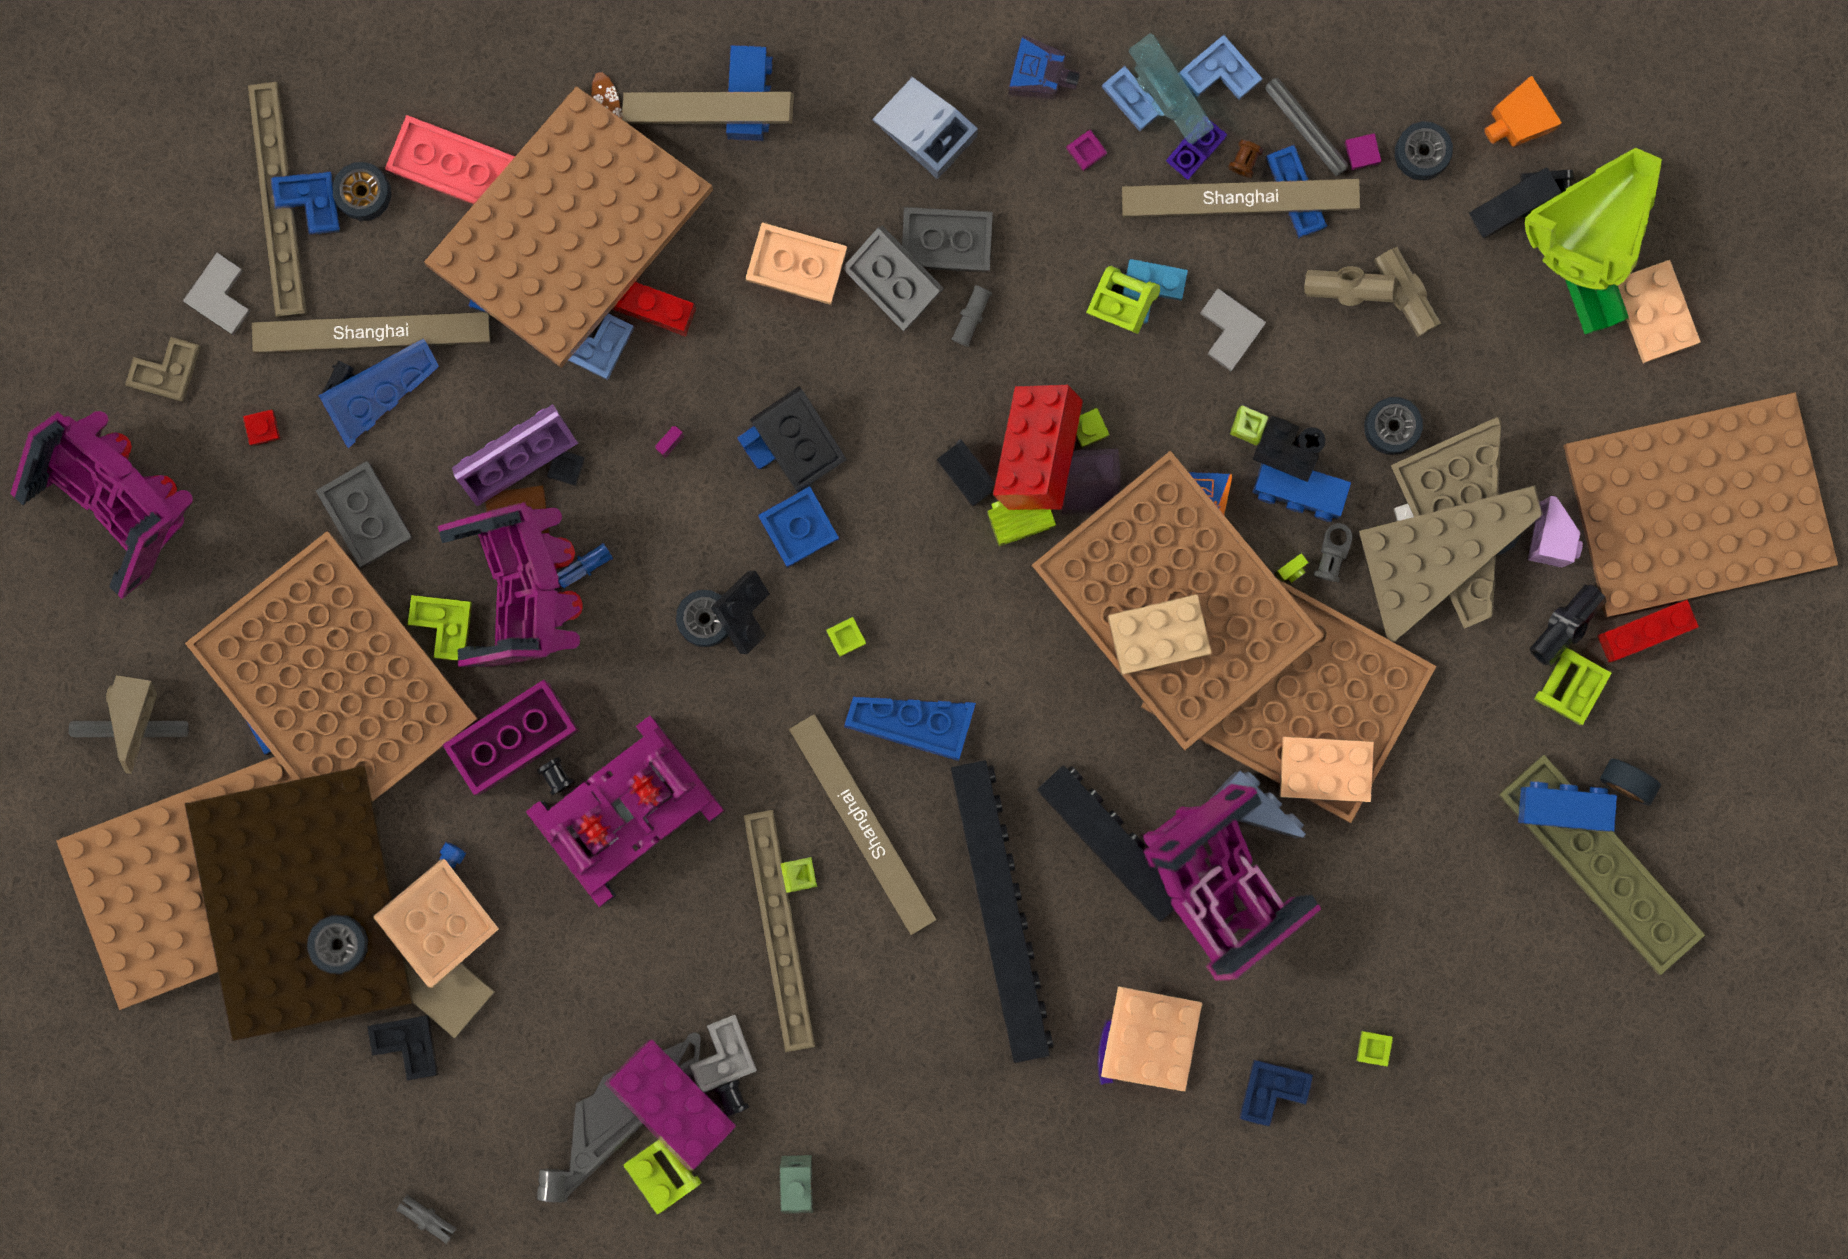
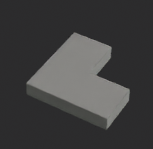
(211, 297)
(1238, 328)
(732, 1056)

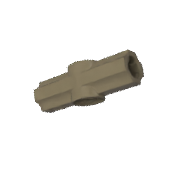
(1351, 286)
(1410, 292)

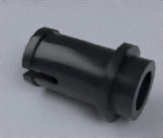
(340, 374)

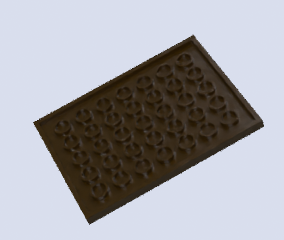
(273, 870)

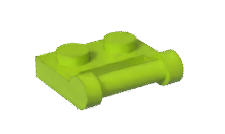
(1118, 308)
(1581, 691)
(655, 1181)

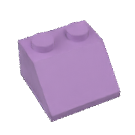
(1554, 536)

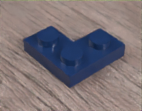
(1266, 1084)

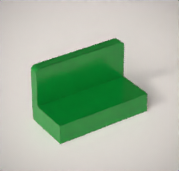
(1598, 307)

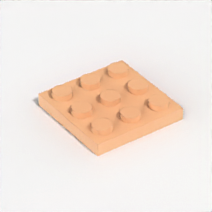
(436, 923)
(1151, 1039)

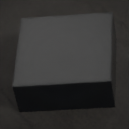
(566, 468)

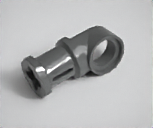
(1334, 552)

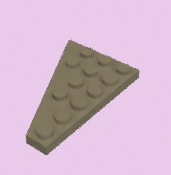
(1452, 475)
(1432, 554)

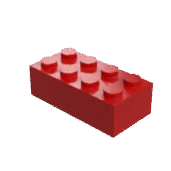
(1038, 447)

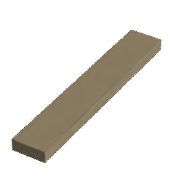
(708, 108)

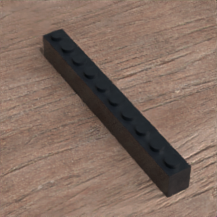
(1000, 911)

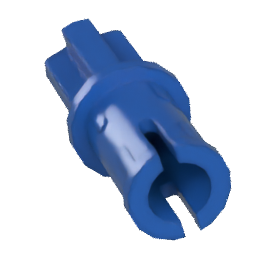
(584, 565)

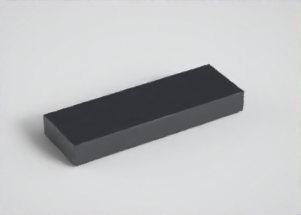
(1515, 203)

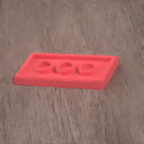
(445, 160)

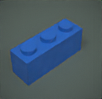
(748, 74)
(1320, 494)
(1567, 807)

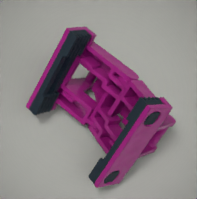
(526, 579)
(1205, 893)

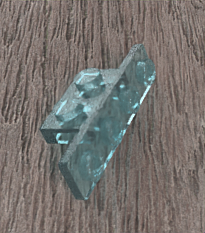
(1168, 89)

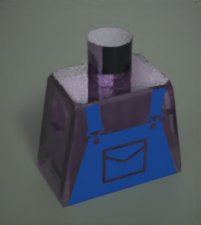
(1040, 71)

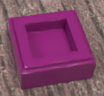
(1086, 150)
(1363, 151)
(669, 441)

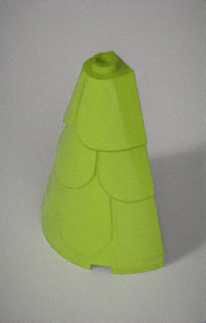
(1599, 223)

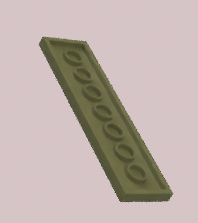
(1612, 879)

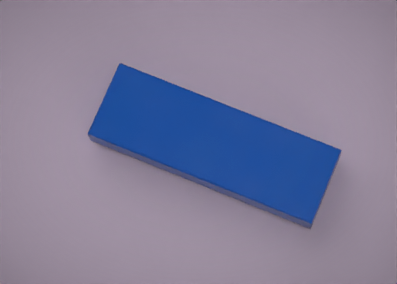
(1288, 167)

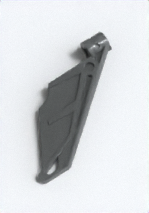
(599, 1129)

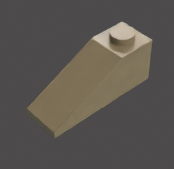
(130, 709)

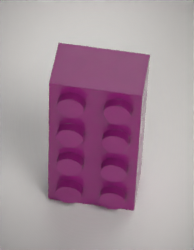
(510, 738)
(670, 1104)

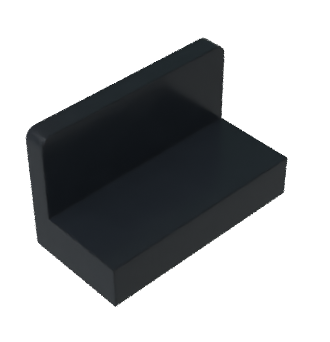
(966, 473)

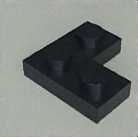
(1279, 453)
(736, 609)
(411, 1037)

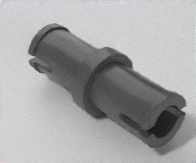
(971, 316)
(426, 1219)

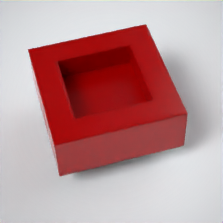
(261, 427)

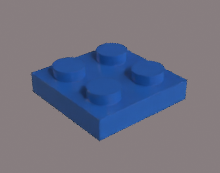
(798, 527)

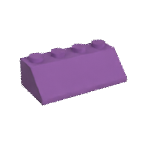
(514, 455)

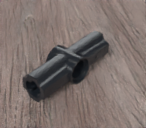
(1568, 625)

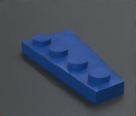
(368, 395)
(918, 724)

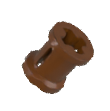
(1245, 158)

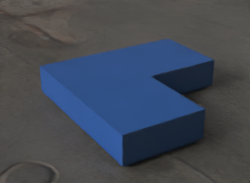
(314, 193)

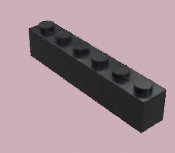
(1107, 838)

